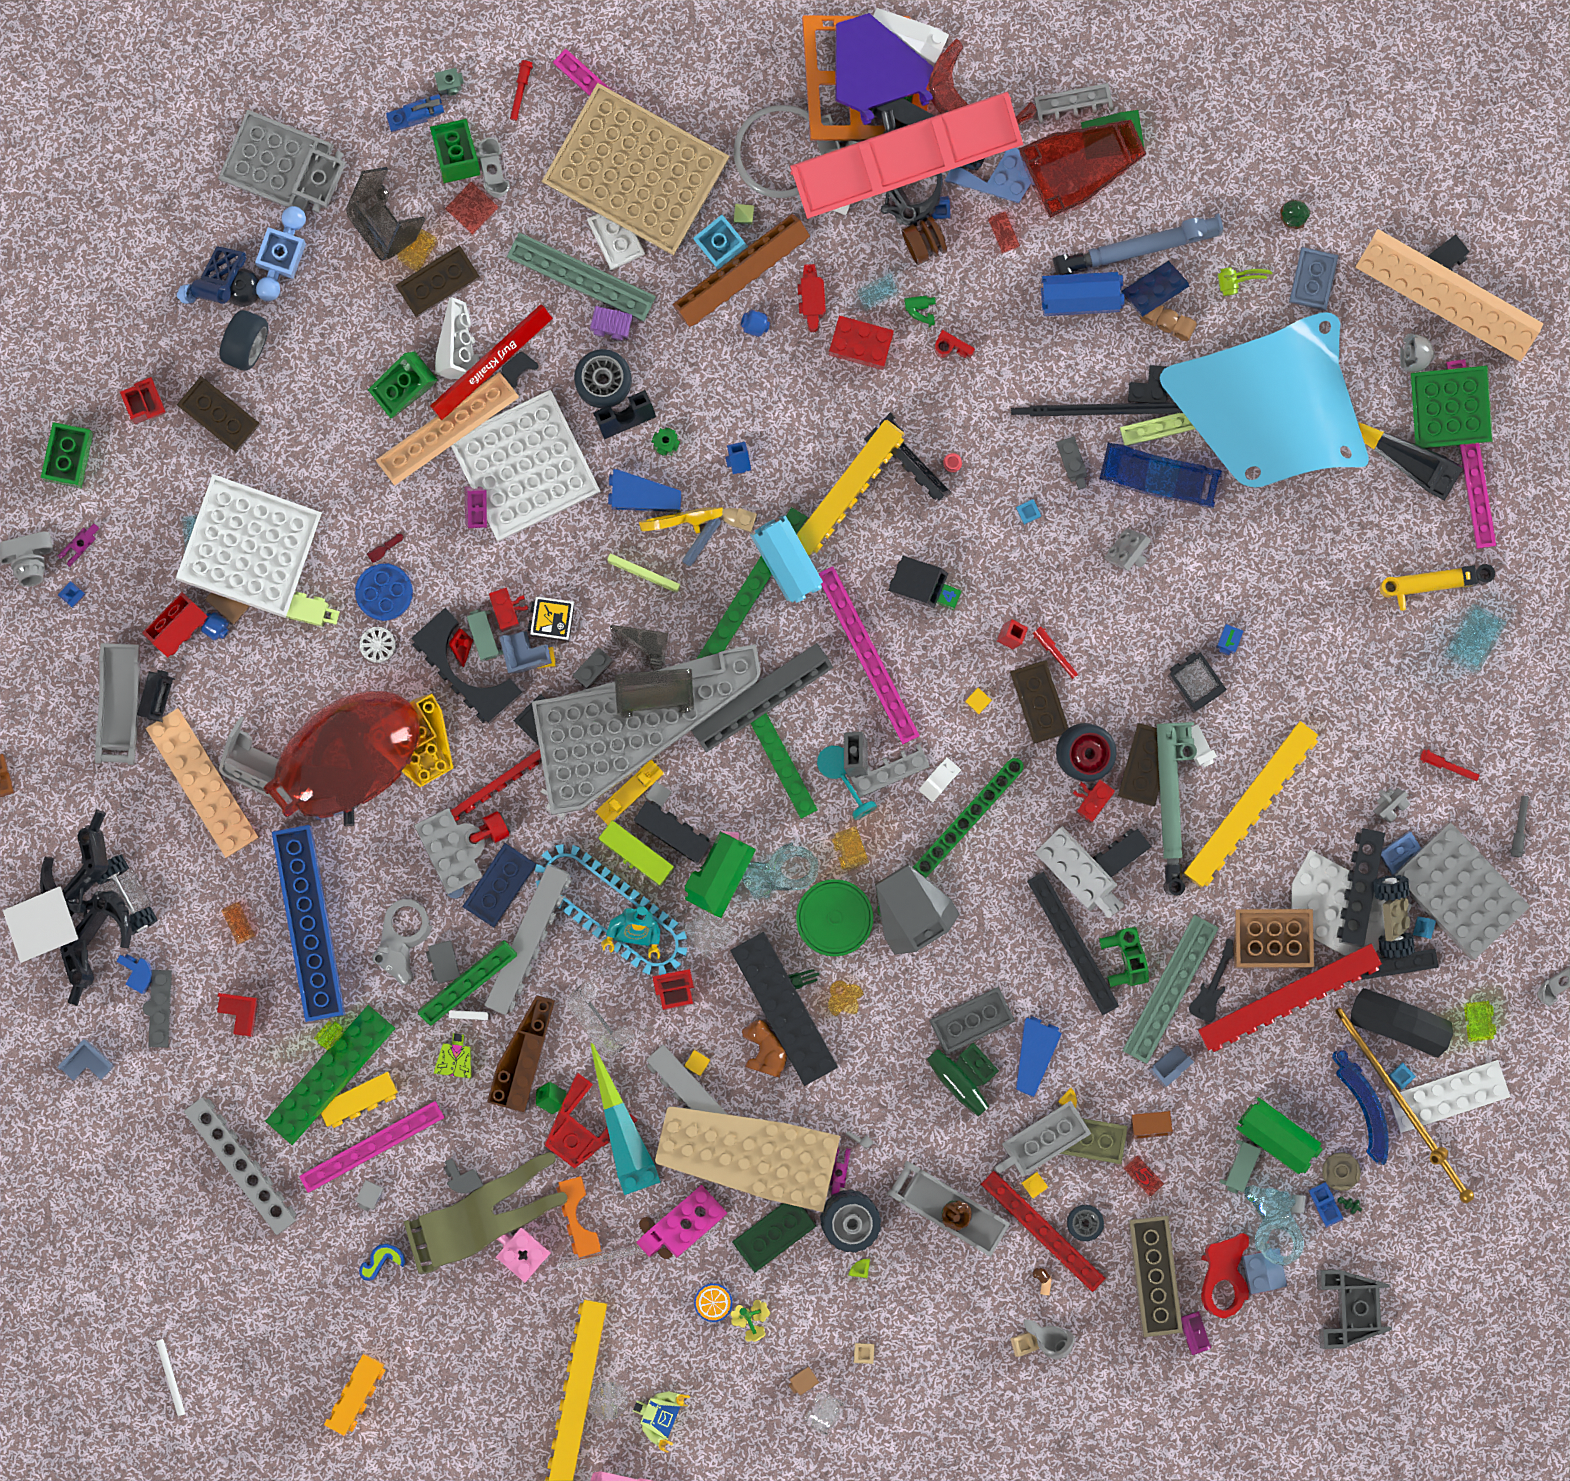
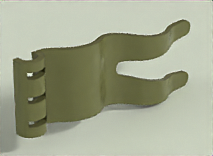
(471, 1224)

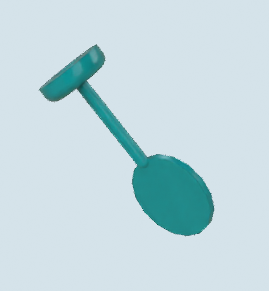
(831, 765)

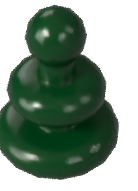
(1354, 1206)

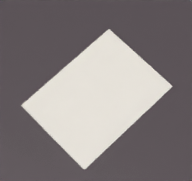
(40, 924)

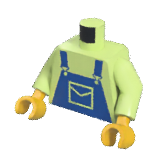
(660, 1416)

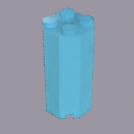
(787, 559)

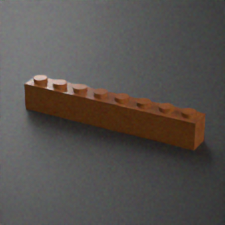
(741, 270)

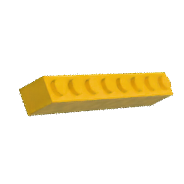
(848, 487)

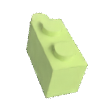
(311, 610)

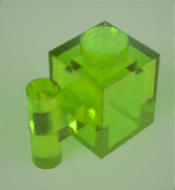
(329, 1034)

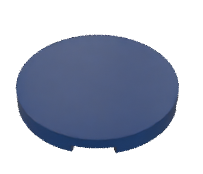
(383, 592)

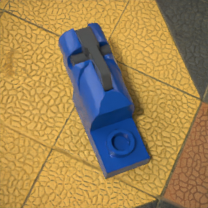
(415, 113)

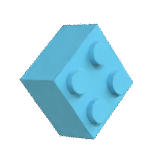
(720, 242)

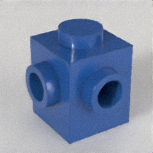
(738, 458)

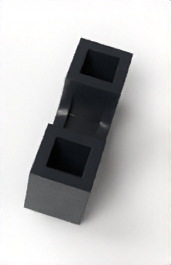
(638, 412)

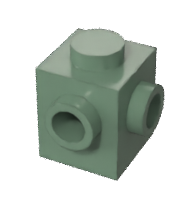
(449, 81)

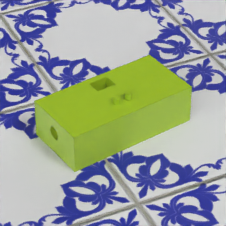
(636, 853)

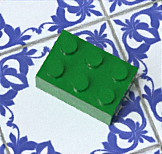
(67, 455)

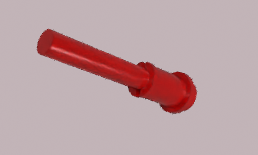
(522, 80)
(1045, 640)
(1438, 761)

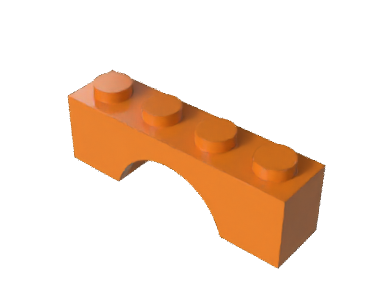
(585, 1241)

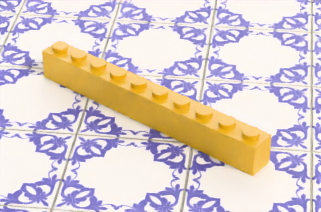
(1250, 804)
(577, 1391)

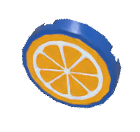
(713, 1302)

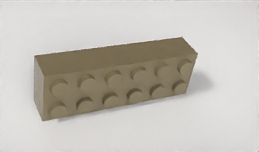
(1155, 1276)

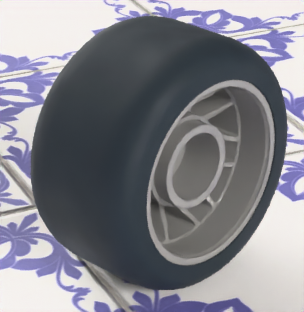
(243, 340)
(598, 364)

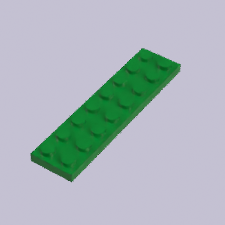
(330, 1075)

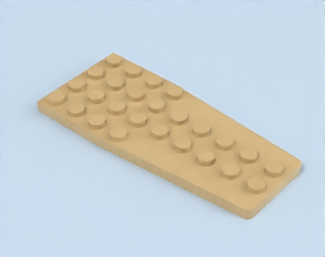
(750, 1155)

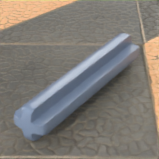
(701, 541)

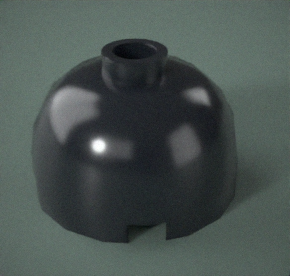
(243, 288)

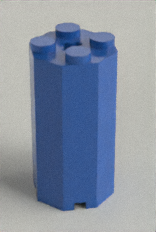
(1082, 294)

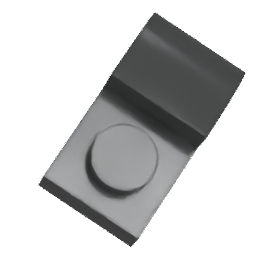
(462, 1183)

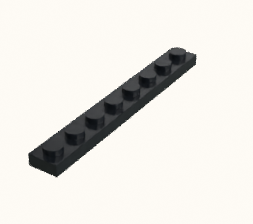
(1073, 943)

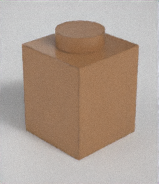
(803, 1381)

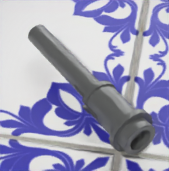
(1519, 836)

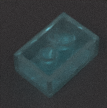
(1474, 638)

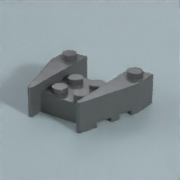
(1357, 1308)

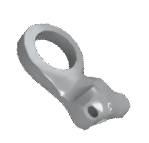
(394, 949)

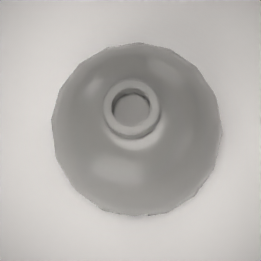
(1416, 353)

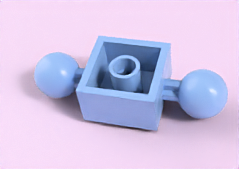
(273, 243)

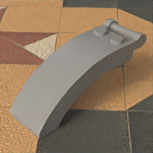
(118, 702)
(930, 1195)

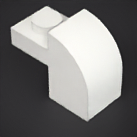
(939, 779)

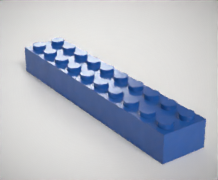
(308, 923)

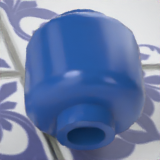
(754, 323)
(215, 626)

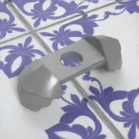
(488, 153)
(1551, 987)

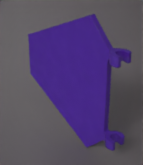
(876, 67)

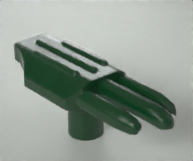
(798, 981)

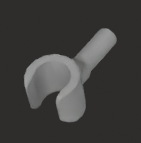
(866, 1142)

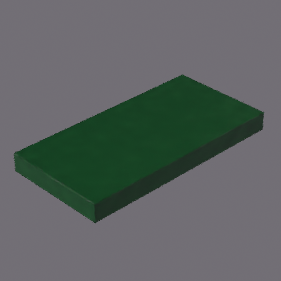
(773, 1235)

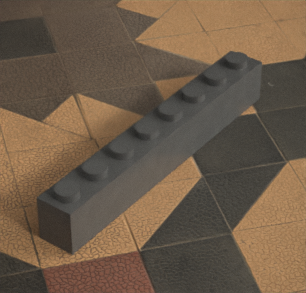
(763, 697)

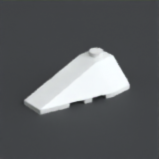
(918, 36)
(455, 348)

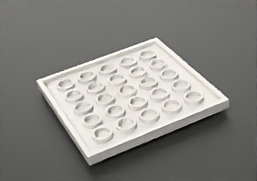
(525, 465)
(248, 546)

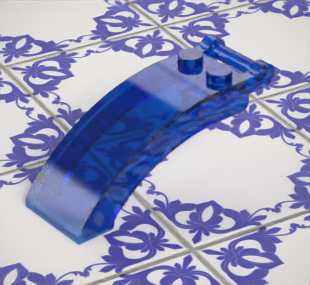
(1158, 475)
(1369, 1102)

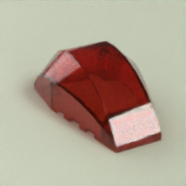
(1080, 164)

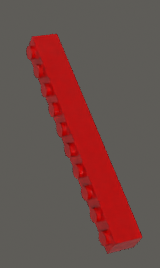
(1290, 996)

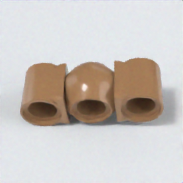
(1170, 321)

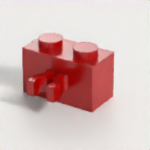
(505, 609)
(1094, 801)

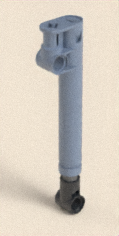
(1189, 232)

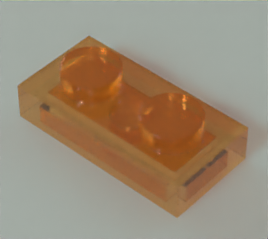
(238, 923)

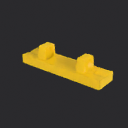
(629, 792)

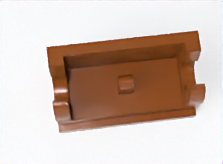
(1151, 1125)

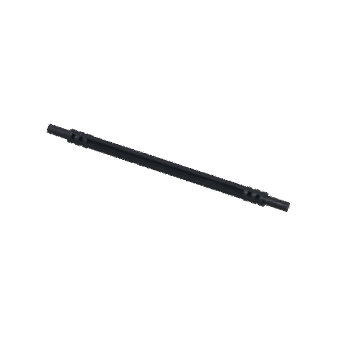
(1097, 409)

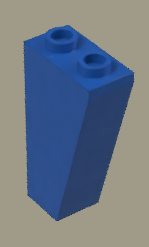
(641, 494)
(1035, 1054)

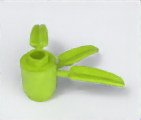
(1228, 279)

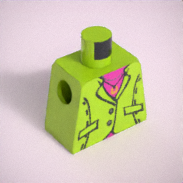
(455, 1059)

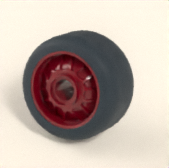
(1072, 748)

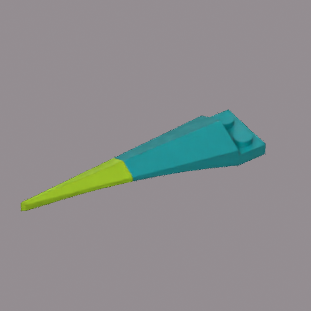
(631, 1157)

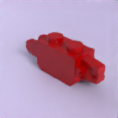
(813, 297)

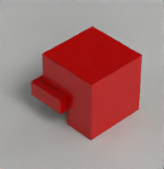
(143, 401)
(674, 989)

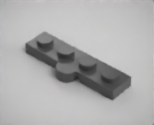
(159, 1008)

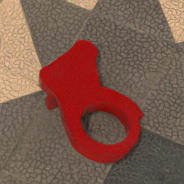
(1223, 1263)

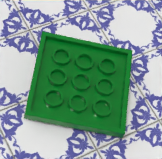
(1451, 407)

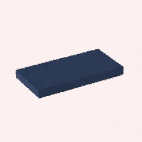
(499, 885)

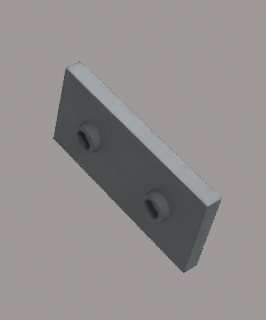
(972, 1020)

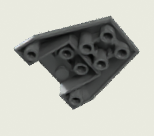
(913, 910)

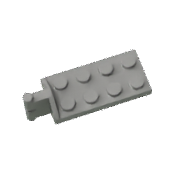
(1079, 872)
(1044, 1140)

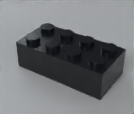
(673, 833)

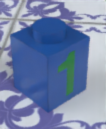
(1229, 640)

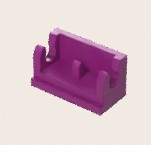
(475, 507)
(1195, 1333)

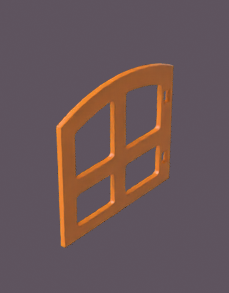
(814, 78)

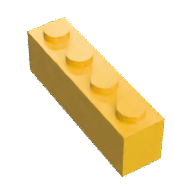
(358, 1099)

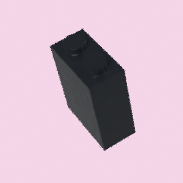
(918, 581)

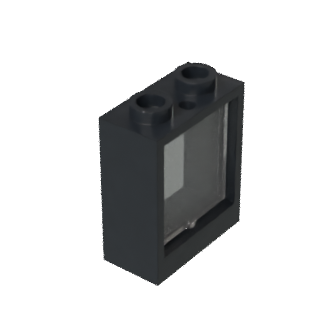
(1195, 680)

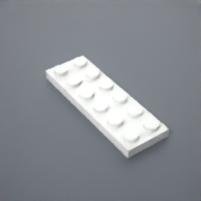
(1452, 1095)

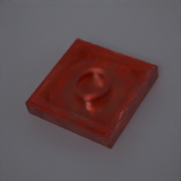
(471, 208)

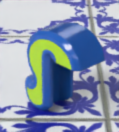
(378, 1258)

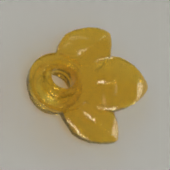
(847, 1000)

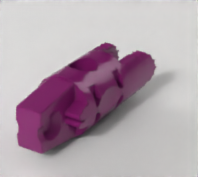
(84, 535)
(839, 1181)

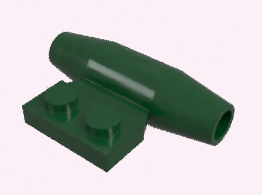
(964, 1076)

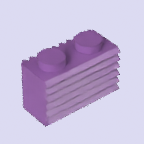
(611, 323)

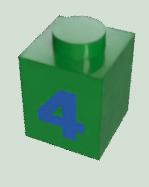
(949, 597)

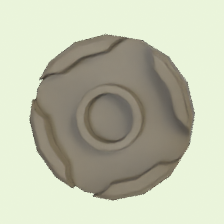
(1334, 1171)

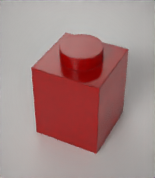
(1012, 634)

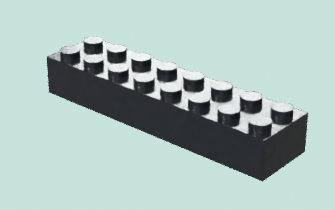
(784, 1008)

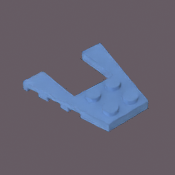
(1006, 182)

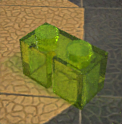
(1479, 1021)

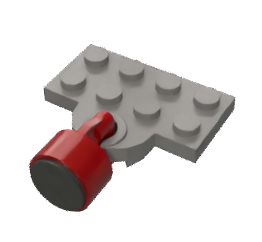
(456, 846)

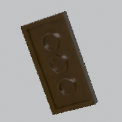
(437, 281)
(218, 414)
(1039, 701)
(1141, 772)

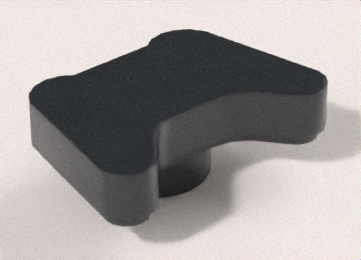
(516, 366)

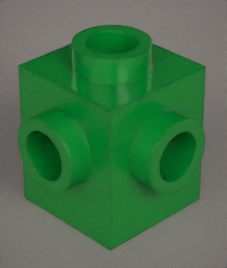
(665, 448)

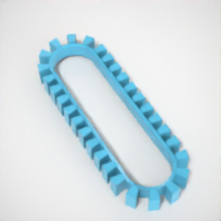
(606, 872)

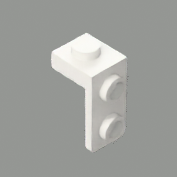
(1204, 754)

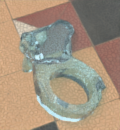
(767, 877)
(1275, 1213)

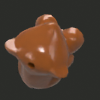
(771, 1055)

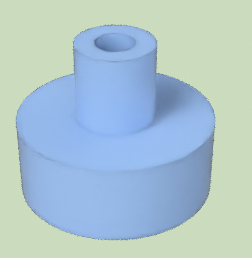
(185, 295)

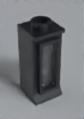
(155, 695)

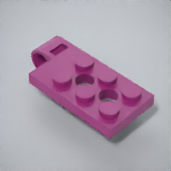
(672, 1235)

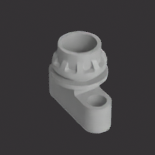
(26, 557)

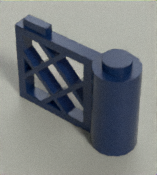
(213, 287)

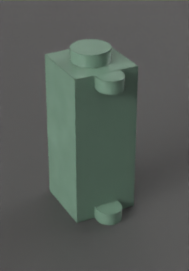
(483, 635)
(1241, 1167)

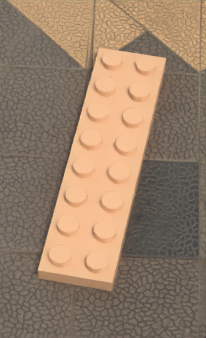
(441, 434)
(202, 783)

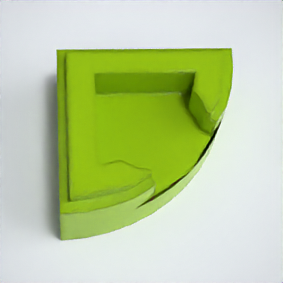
(860, 1269)

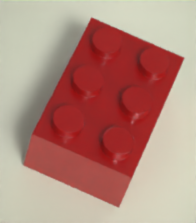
(861, 342)
(175, 625)

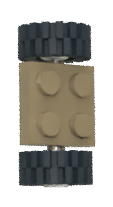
(1396, 920)

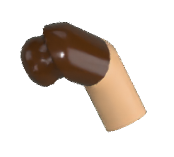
(1042, 1275)

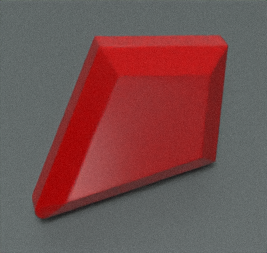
(461, 646)

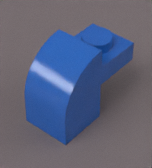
(142, 973)

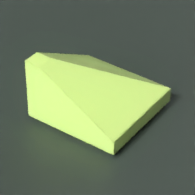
(743, 214)

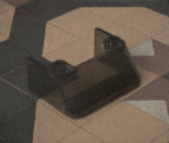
(374, 220)

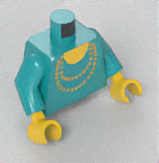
(634, 927)

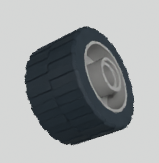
(850, 1221)

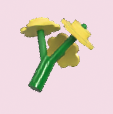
(743, 1316)

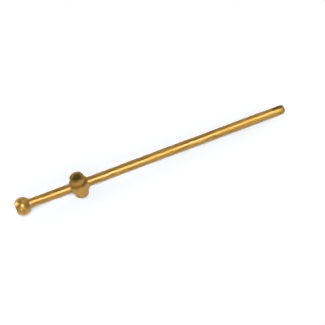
(1438, 1154)

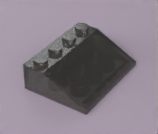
(644, 645)

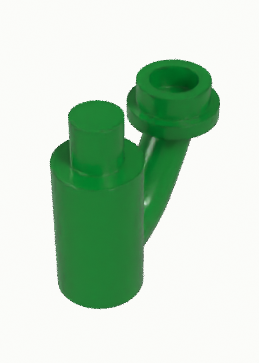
(916, 303)

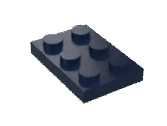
(1155, 288)

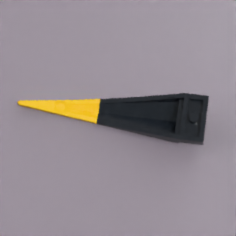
(1425, 467)

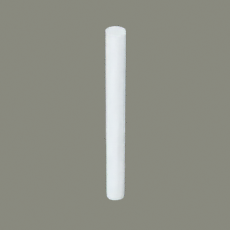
(170, 1377)

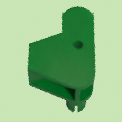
(1129, 952)

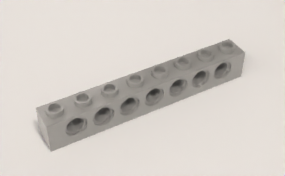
(195, 1114)

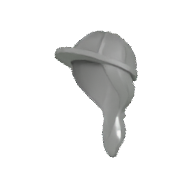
(1052, 1340)

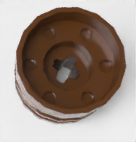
(924, 240)

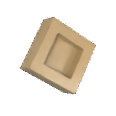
(864, 1353)

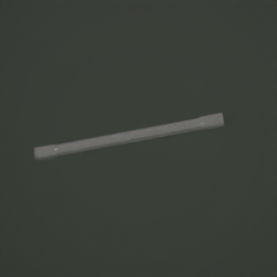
(573, 1263)

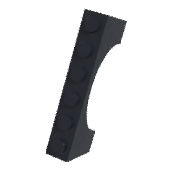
(488, 701)

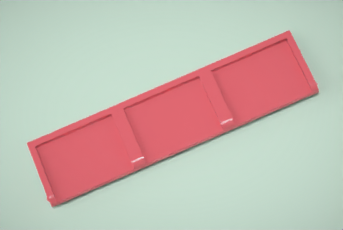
(907, 155)

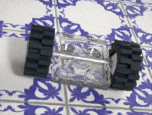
(130, 890)

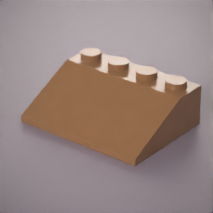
(1273, 939)

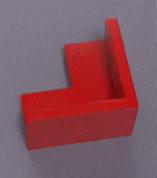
(245, 1010)

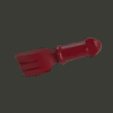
(378, 552)

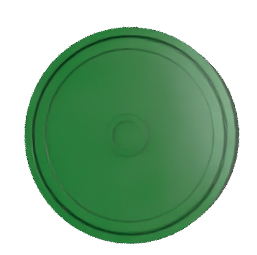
(834, 917)

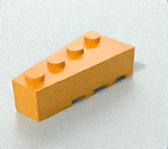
(355, 1394)

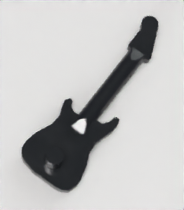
(1205, 1003)

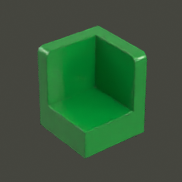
(550, 1097)

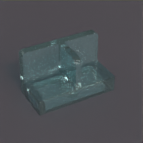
(877, 292)

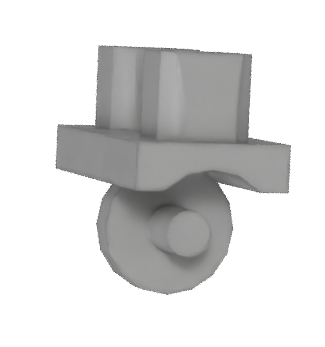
(1389, 801)

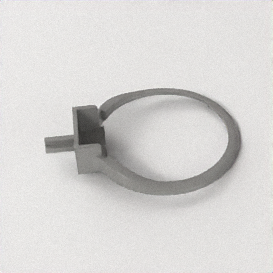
(824, 147)

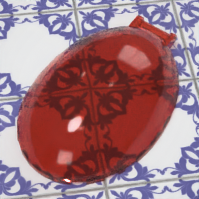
(346, 754)

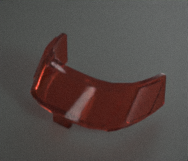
(942, 85)

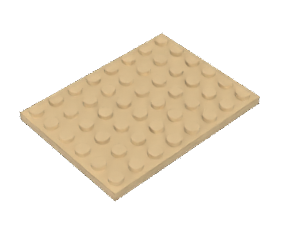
(635, 169)

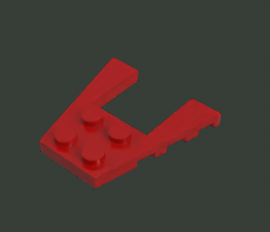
(569, 1137)

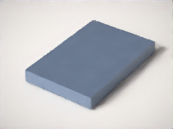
(1313, 278)

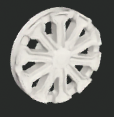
(377, 645)

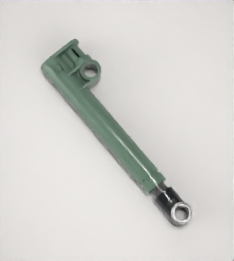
(1171, 741)

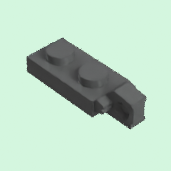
(1072, 461)

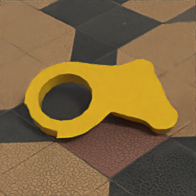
(693, 517)

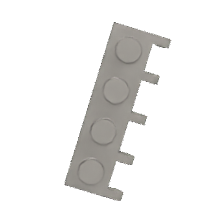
(1073, 100)
(891, 772)

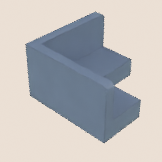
(520, 656)
(86, 1056)
(1170, 1066)

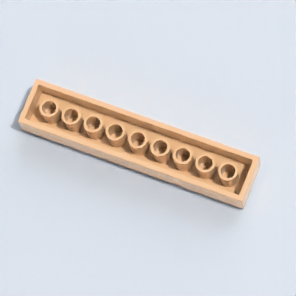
(1449, 295)

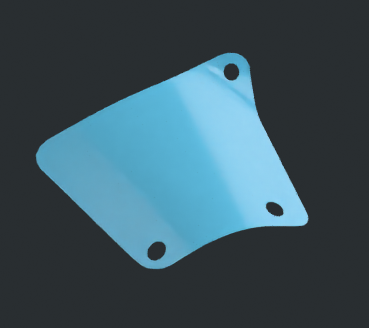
(1272, 403)

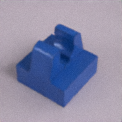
(71, 594)

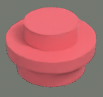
(952, 462)

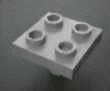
(1128, 550)

